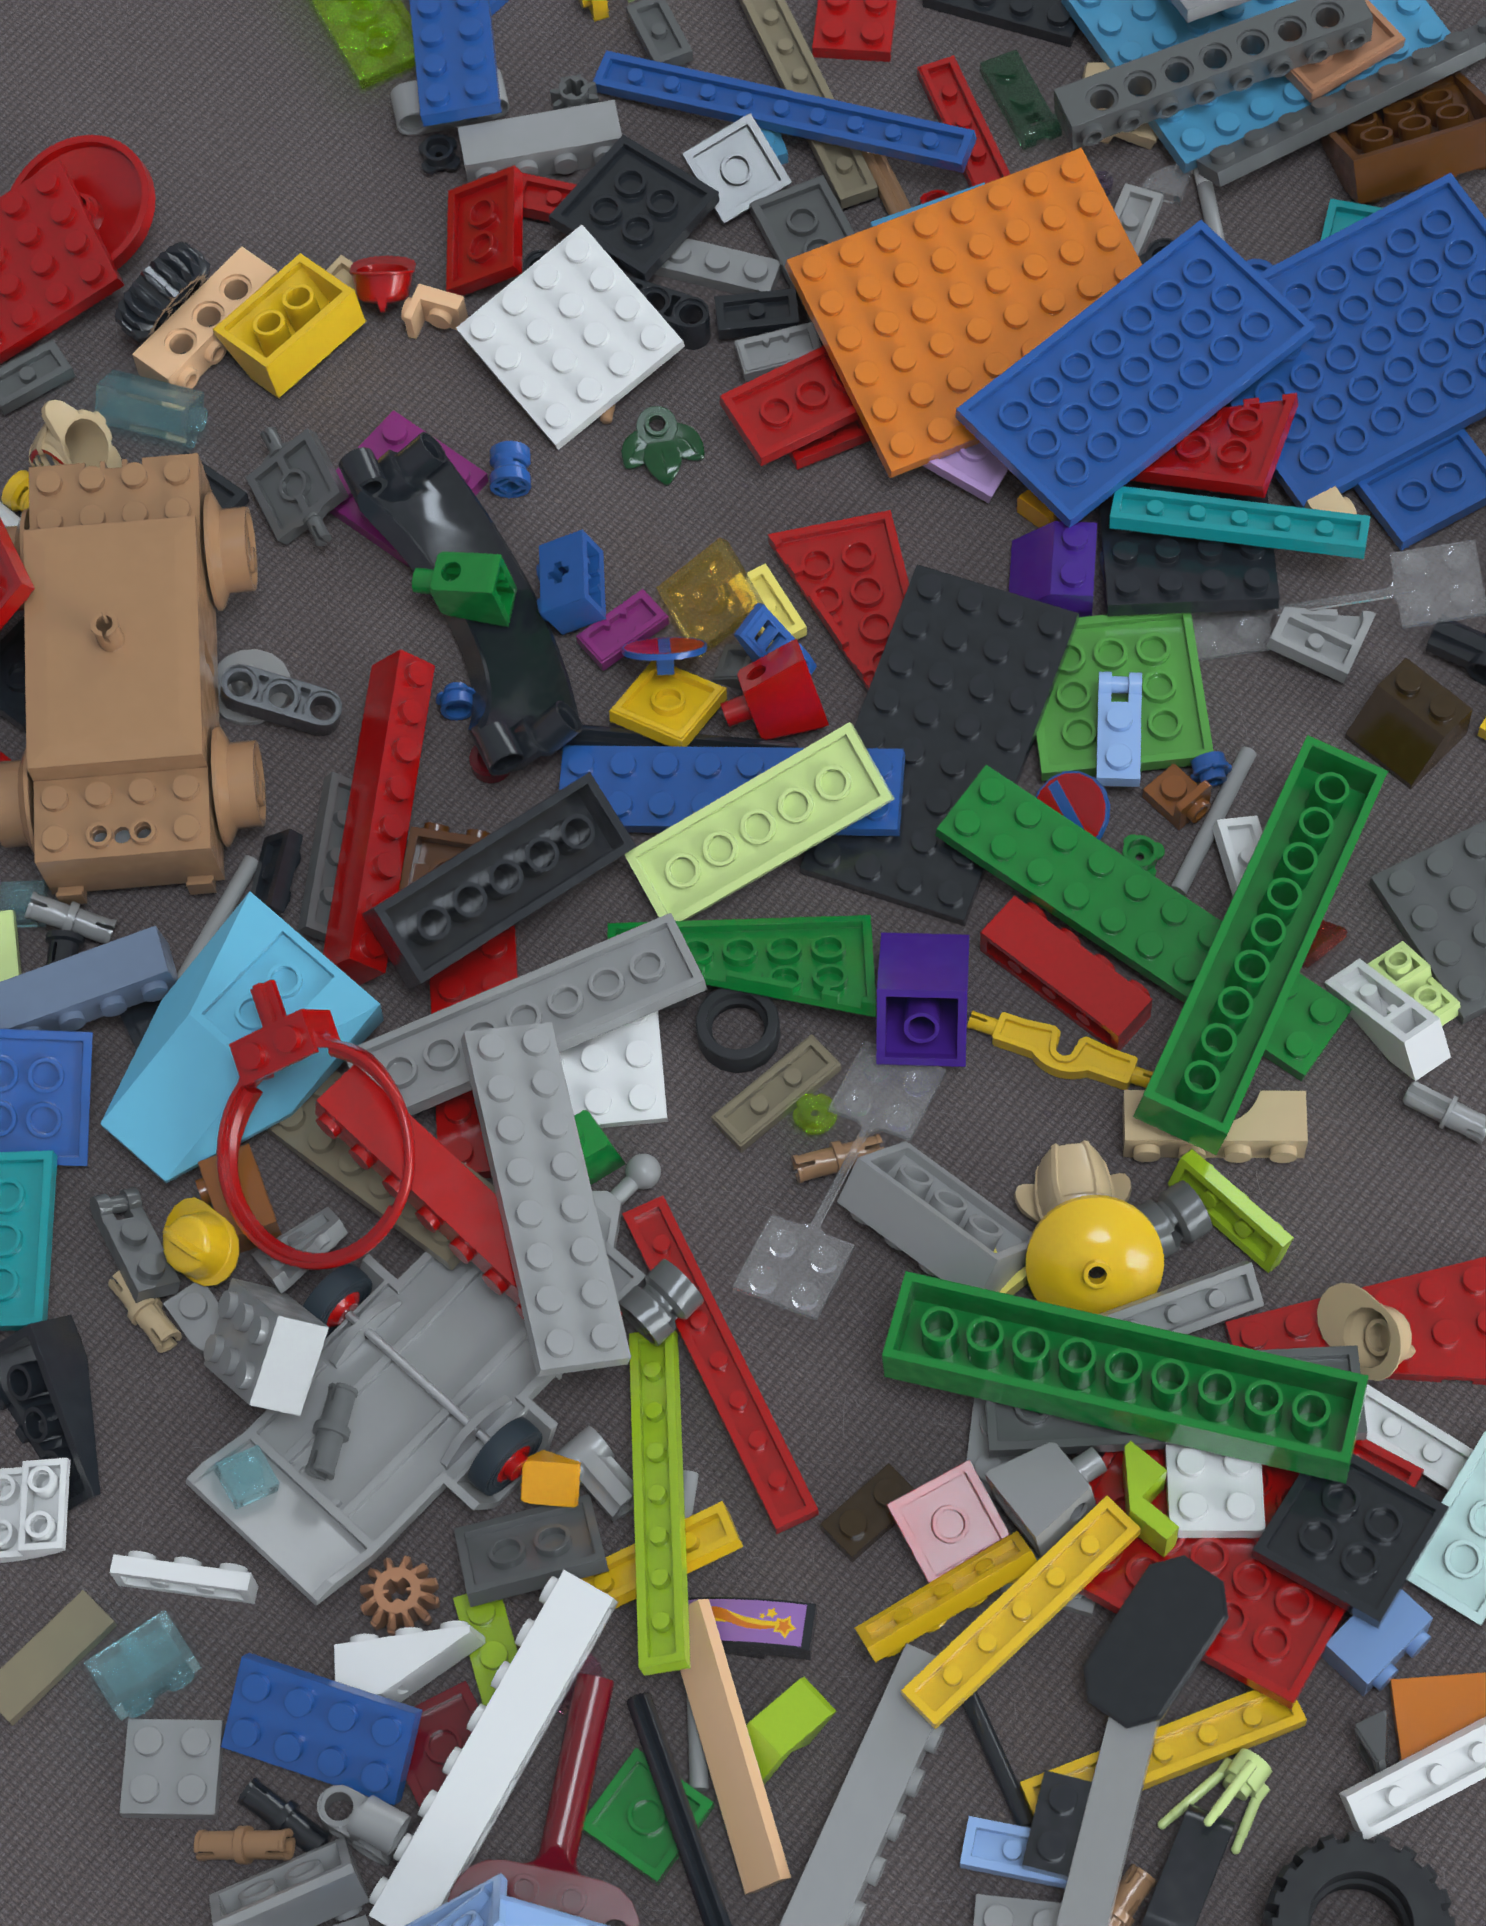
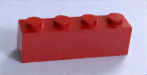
(1066, 973)

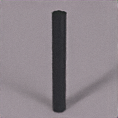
(998, 1760)

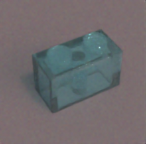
(143, 1666)

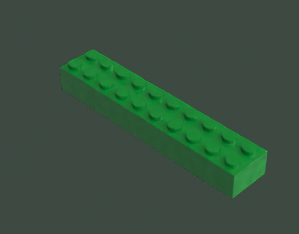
(1260, 946)
(1125, 1376)

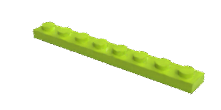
(659, 1506)

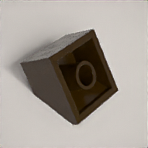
(1409, 723)

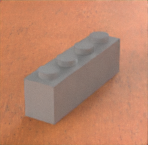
(542, 141)

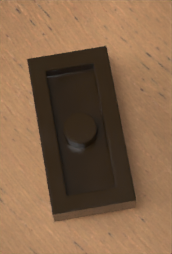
(865, 1515)

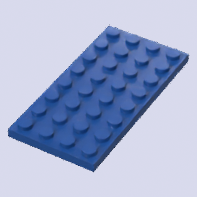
(1135, 373)

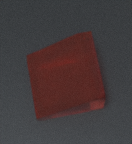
(1325, 940)

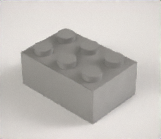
(265, 1346)

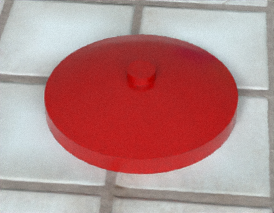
(112, 186)

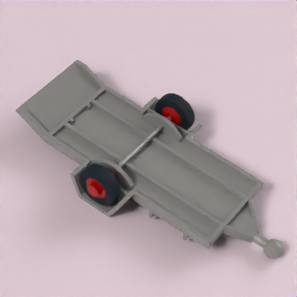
(431, 1377)

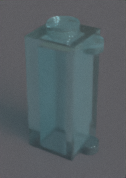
(151, 407)

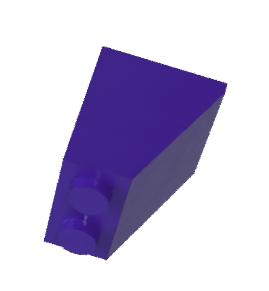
(922, 999)

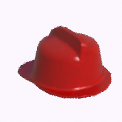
(383, 279)

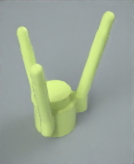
(1243, 1778)

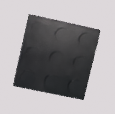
(636, 207)
(1351, 1537)

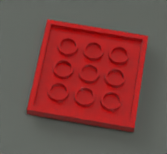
(48, 259)

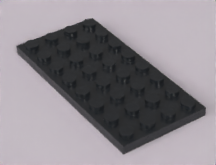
(957, 693)

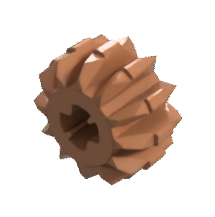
(399, 1580)

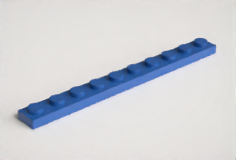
(786, 111)

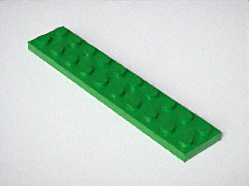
(1117, 905)

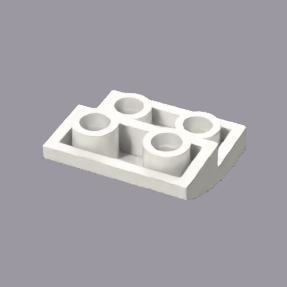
(33, 1509)

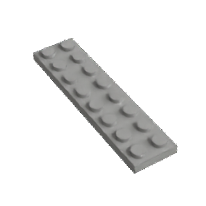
(578, 994)
(545, 1199)

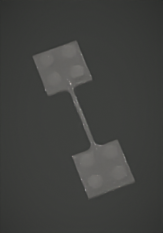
(1427, 584)
(798, 1262)

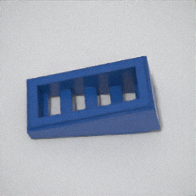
(774, 630)

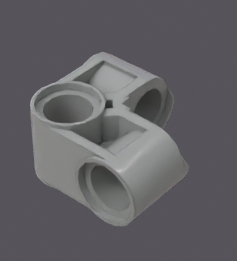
(372, 1826)

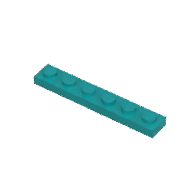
(1240, 522)

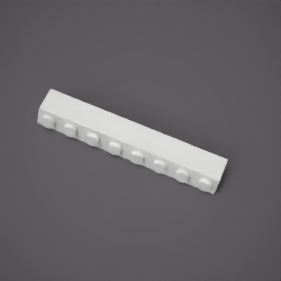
(496, 1752)

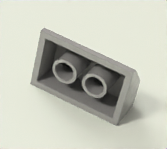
(296, 1892)

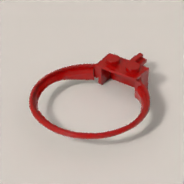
(257, 1057)

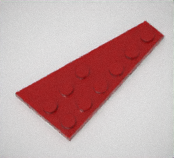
(1229, 451)
(851, 579)
(1443, 1313)

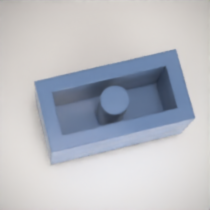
(1368, 1654)

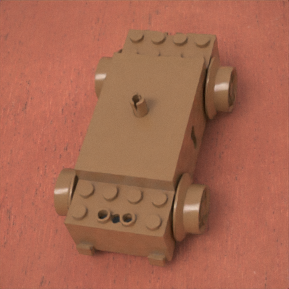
(121, 679)

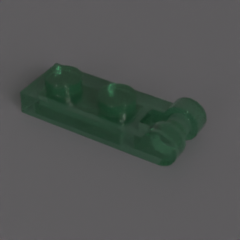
(1020, 99)

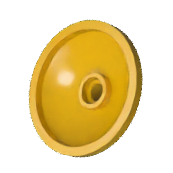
(1088, 1235)

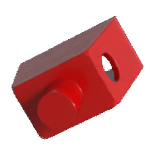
(777, 695)

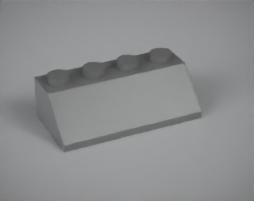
(934, 1218)

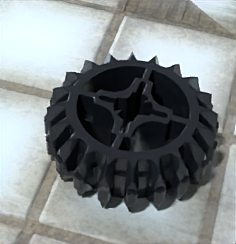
(161, 290)

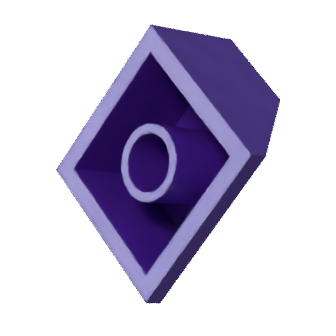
(1056, 566)

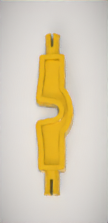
(1040, 1041)

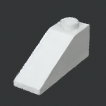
(1392, 1019)

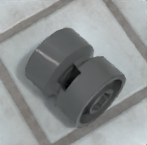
(1177, 1216)
(660, 1302)

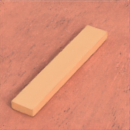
(731, 1756)

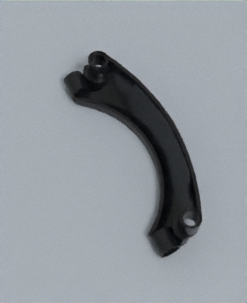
(518, 673)

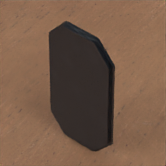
(1155, 1641)

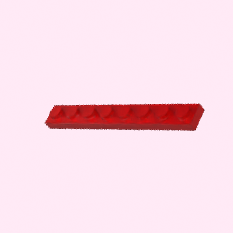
(726, 1374)

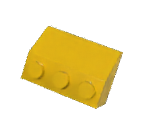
(290, 324)

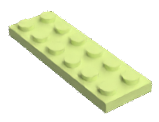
(760, 825)

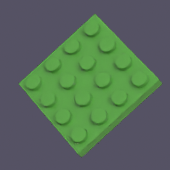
(1173, 695)

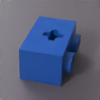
(571, 582)

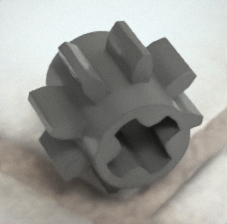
(573, 92)

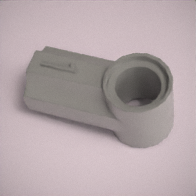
(601, 1473)

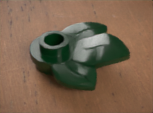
(662, 449)

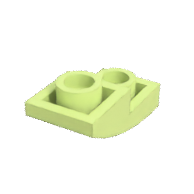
(1414, 977)

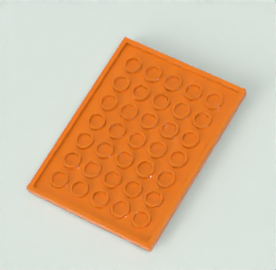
(957, 296)

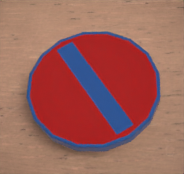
(664, 651)
(1079, 800)

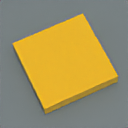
(668, 706)

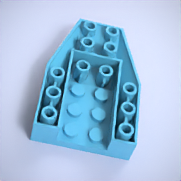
(184, 1065)

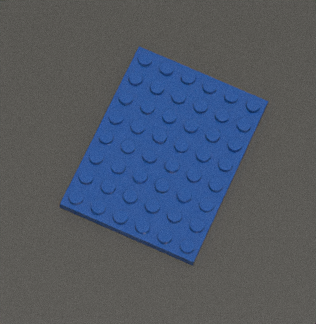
(1392, 342)

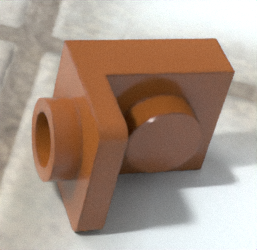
(1178, 797)

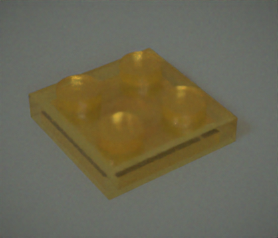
(710, 594)

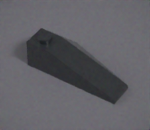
(50, 1399)

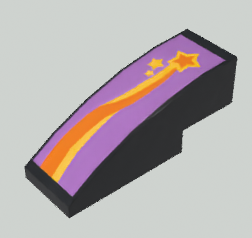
(764, 1626)

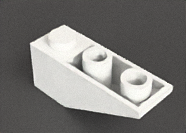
(403, 1662)

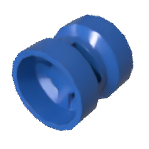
(510, 467)

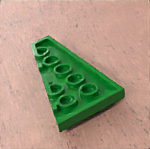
(790, 959)

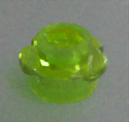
(814, 1124)

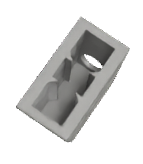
(1046, 1492)

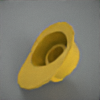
(200, 1242)

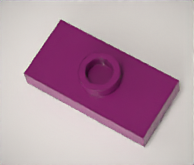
(630, 621)

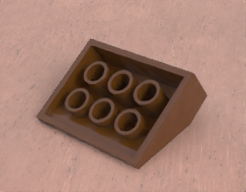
(1411, 141)

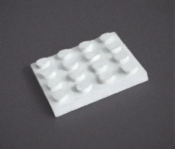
(570, 337)

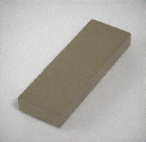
(776, 1093)
(51, 1655)

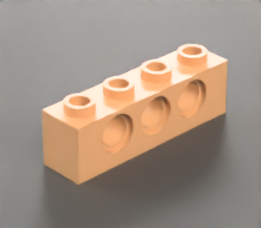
(188, 326)

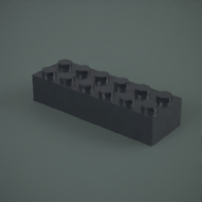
(498, 880)

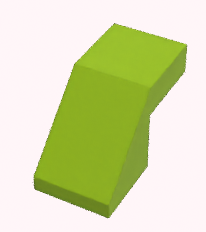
(1142, 1484)
(788, 1725)

